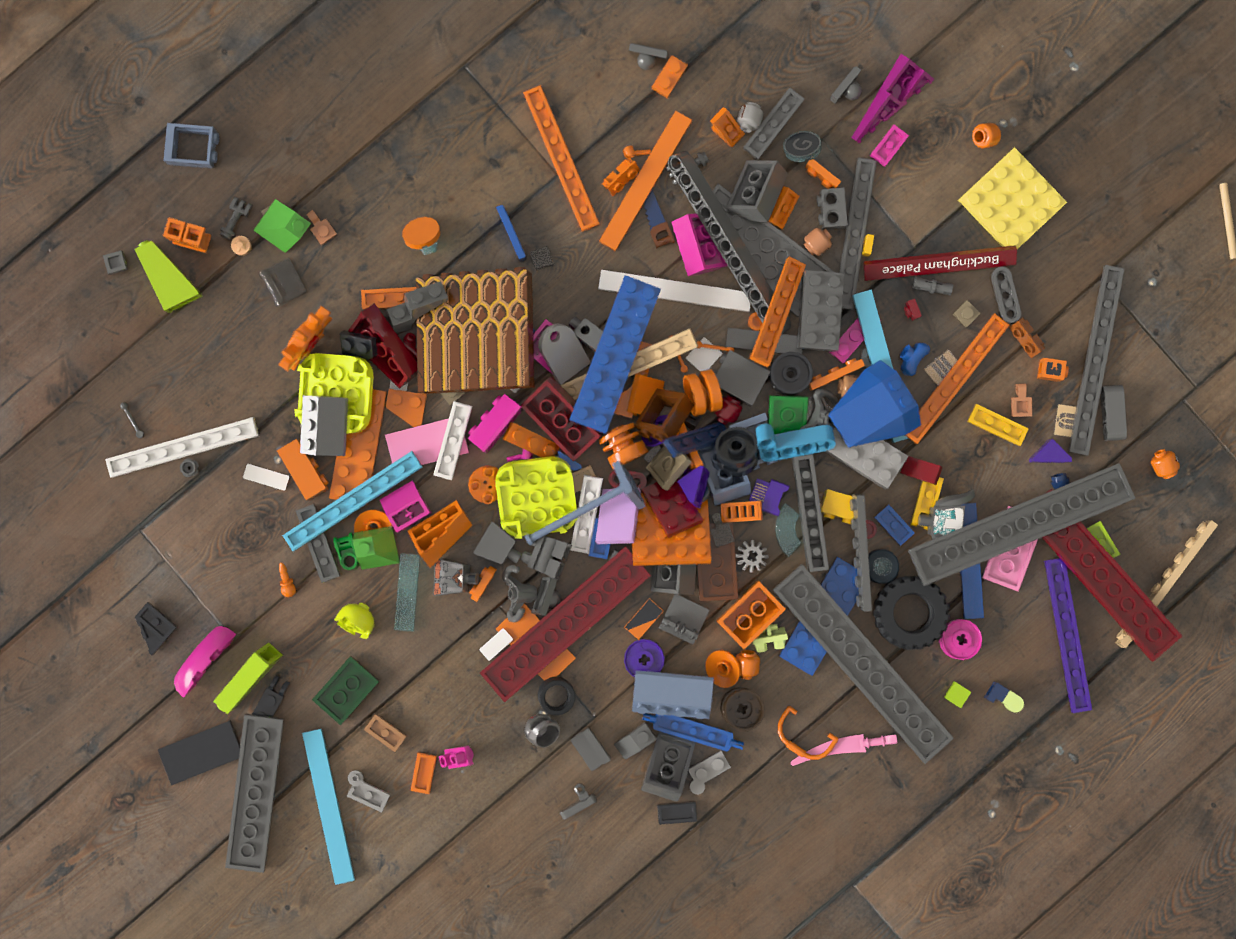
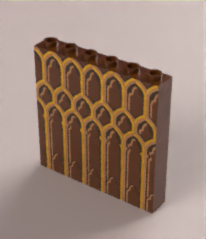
(479, 334)

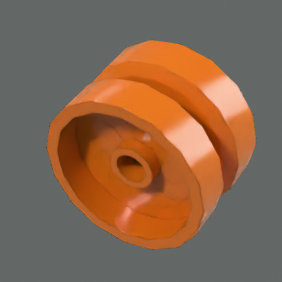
(703, 392)

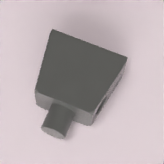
(497, 545)

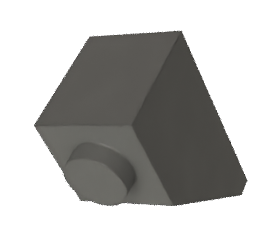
(635, 740)

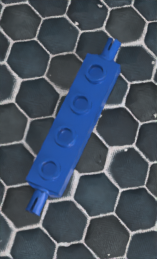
(694, 731)

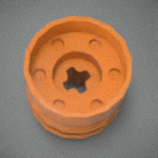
(623, 445)

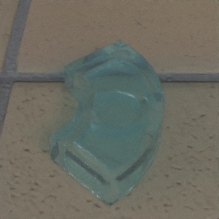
(785, 530)

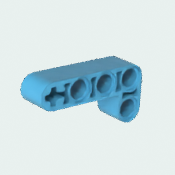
(793, 443)

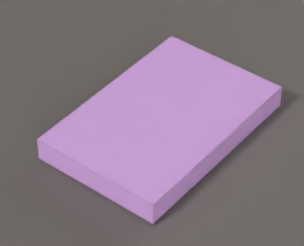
(617, 520)

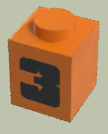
(1052, 369)

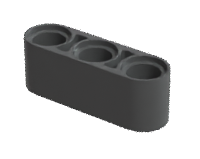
(1113, 413)

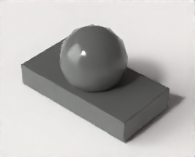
(646, 59)
(848, 87)
(546, 597)

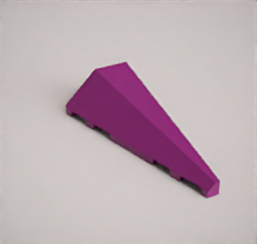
(901, 83)

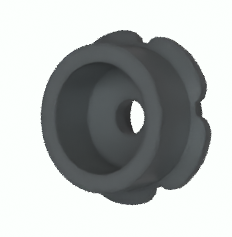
(184, 467)

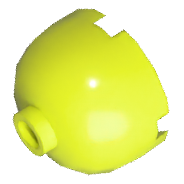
(356, 619)

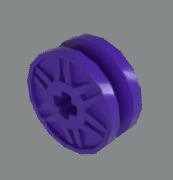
(647, 647)

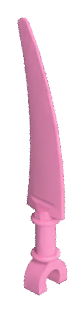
(848, 745)

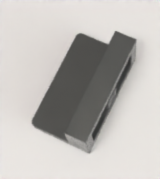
(590, 749)

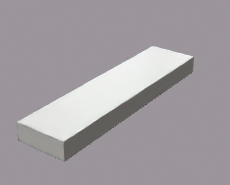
(452, 440)
(585, 523)

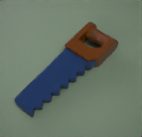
(657, 221)

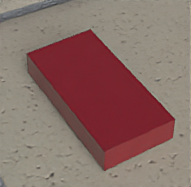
(921, 470)

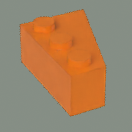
(439, 532)

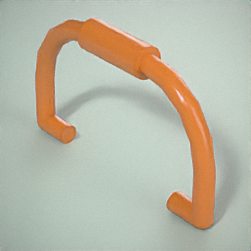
(795, 748)

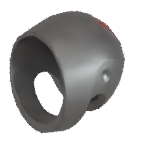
(542, 730)

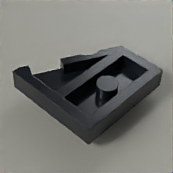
(358, 345)
(154, 627)

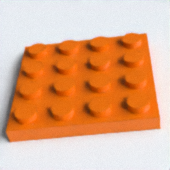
(655, 548)

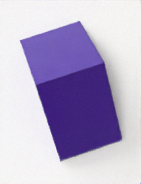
(1050, 453)
(695, 485)

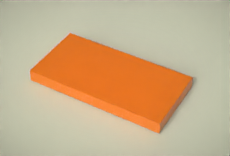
(519, 628)

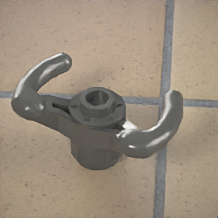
(820, 415)
(517, 593)

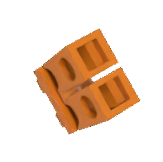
(188, 237)

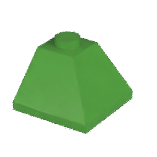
(281, 226)
(376, 548)

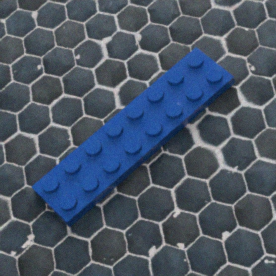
(615, 354)

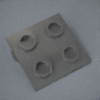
(684, 619)

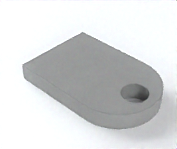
(564, 353)

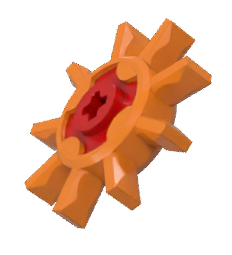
(305, 339)

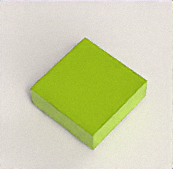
(957, 694)

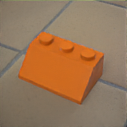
(750, 615)

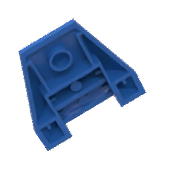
(875, 408)

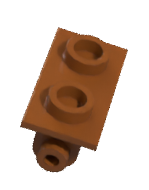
(1032, 344)

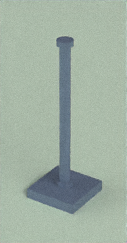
(627, 486)

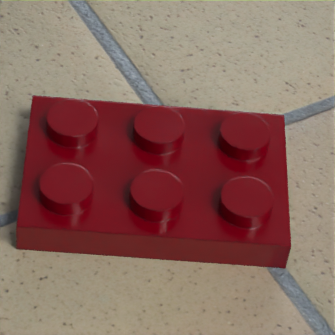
(672, 508)

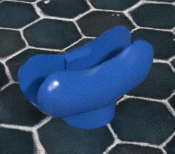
(912, 356)

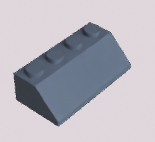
(672, 694)

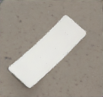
(266, 477)

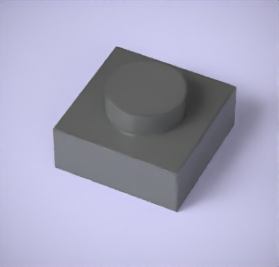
(115, 262)

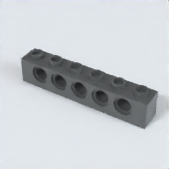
(810, 513)

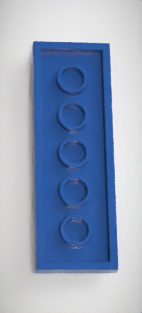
(802, 648)

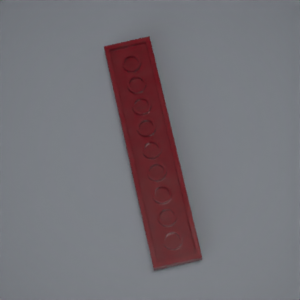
(1114, 589)
(564, 624)

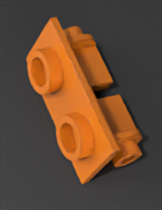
(627, 171)

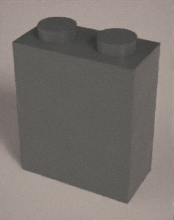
(740, 377)

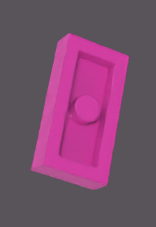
(889, 145)

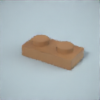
(385, 732)

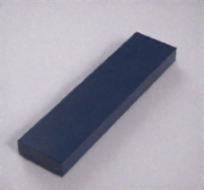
(694, 439)

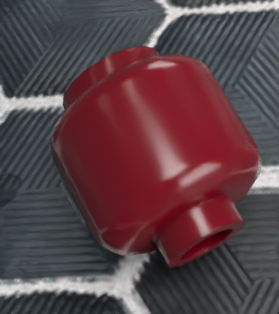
(730, 410)

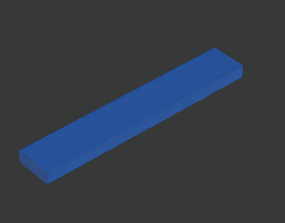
(971, 577)

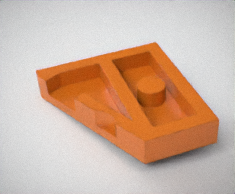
(407, 406)

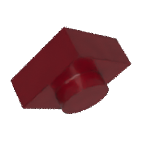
(912, 310)

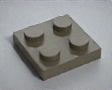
(666, 468)

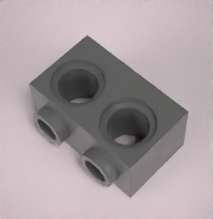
(837, 209)

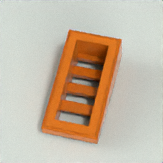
(729, 511)

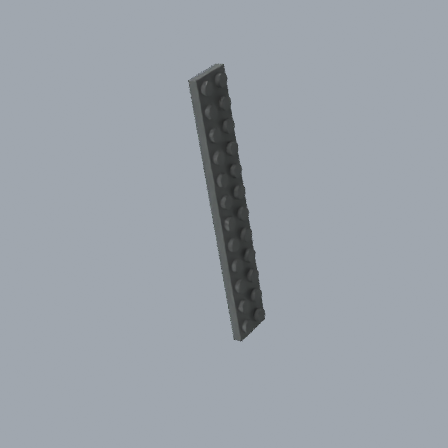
(1021, 524)
(863, 664)

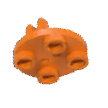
(479, 489)

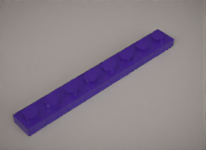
(1068, 635)

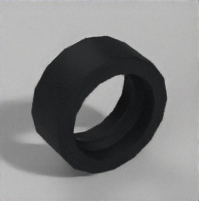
(568, 704)

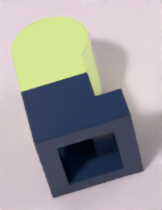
(1010, 700)

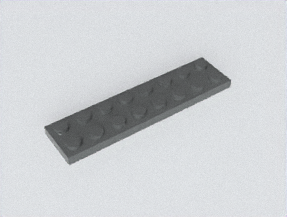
(254, 793)

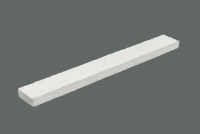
(682, 291)
(182, 447)

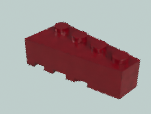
(392, 354)

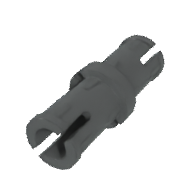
(933, 286)

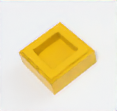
(867, 246)

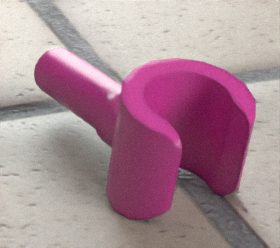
(525, 455)

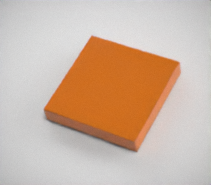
(642, 391)

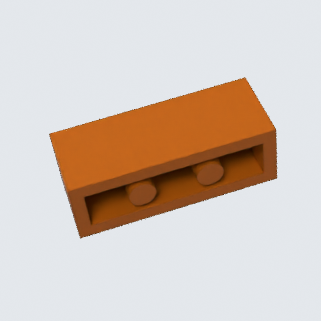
(303, 470)

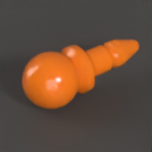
(288, 589)

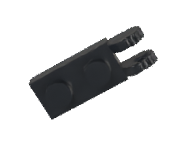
(271, 699)

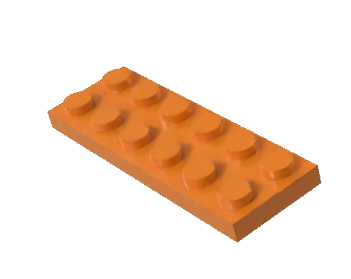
(360, 452)

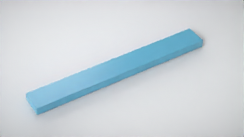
(872, 332)
(352, 501)
(328, 806)

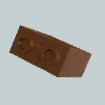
(681, 408)

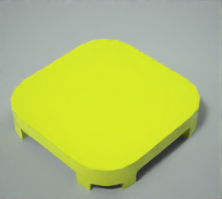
(339, 377)
(535, 495)

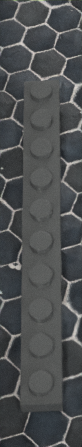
(1096, 360)

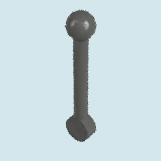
(139, 434)

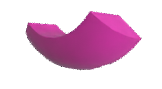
(200, 659)

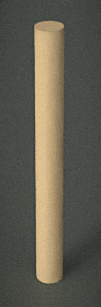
(1228, 220)

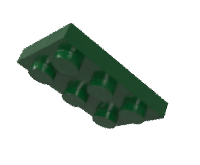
(345, 690)

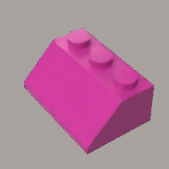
(696, 246)
(494, 423)

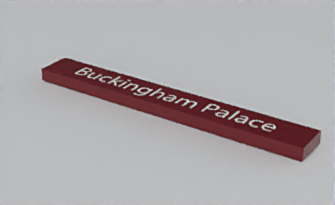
(940, 263)

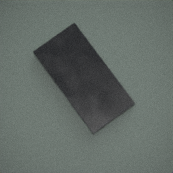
(200, 752)

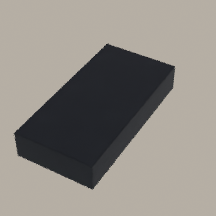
(677, 812)

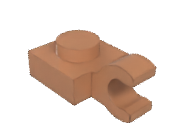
(322, 229)
(1021, 405)

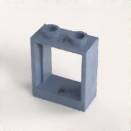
(171, 145)

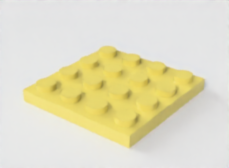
(1012, 200)

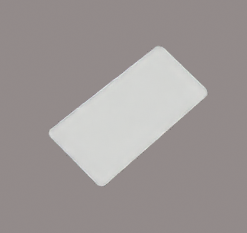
(496, 644)

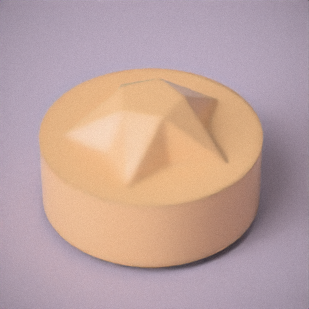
(241, 245)

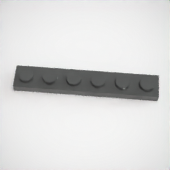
(861, 561)

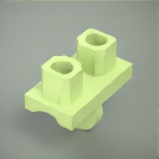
(771, 634)

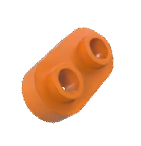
(486, 575)

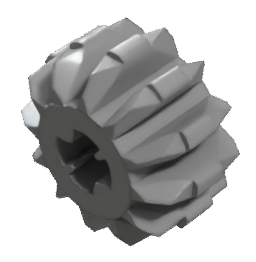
(745, 553)

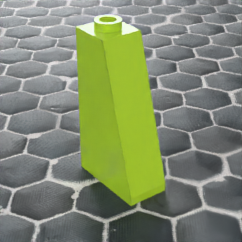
(166, 278)
(247, 678)

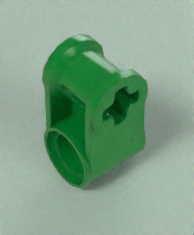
(346, 550)

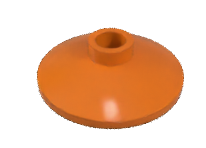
(368, 517)
(716, 668)

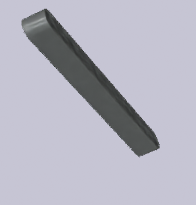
(723, 233)

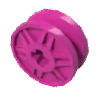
(970, 634)

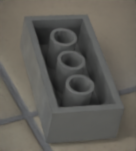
(820, 311)

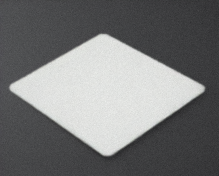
(703, 357)

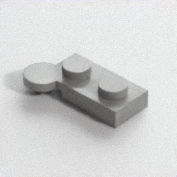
(707, 770)
(366, 793)

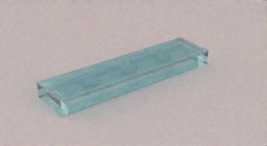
(407, 592)

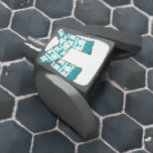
(946, 514)

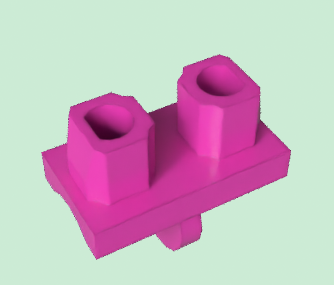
(457, 757)

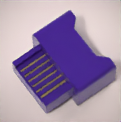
(769, 494)

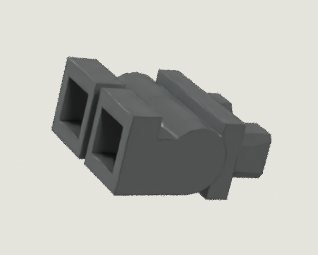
(543, 556)

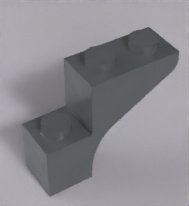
(416, 304)

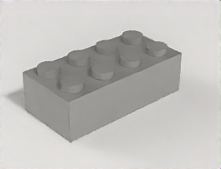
(873, 460)

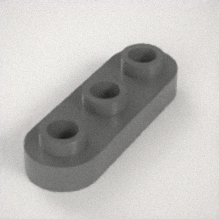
(1007, 286)

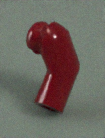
(409, 342)

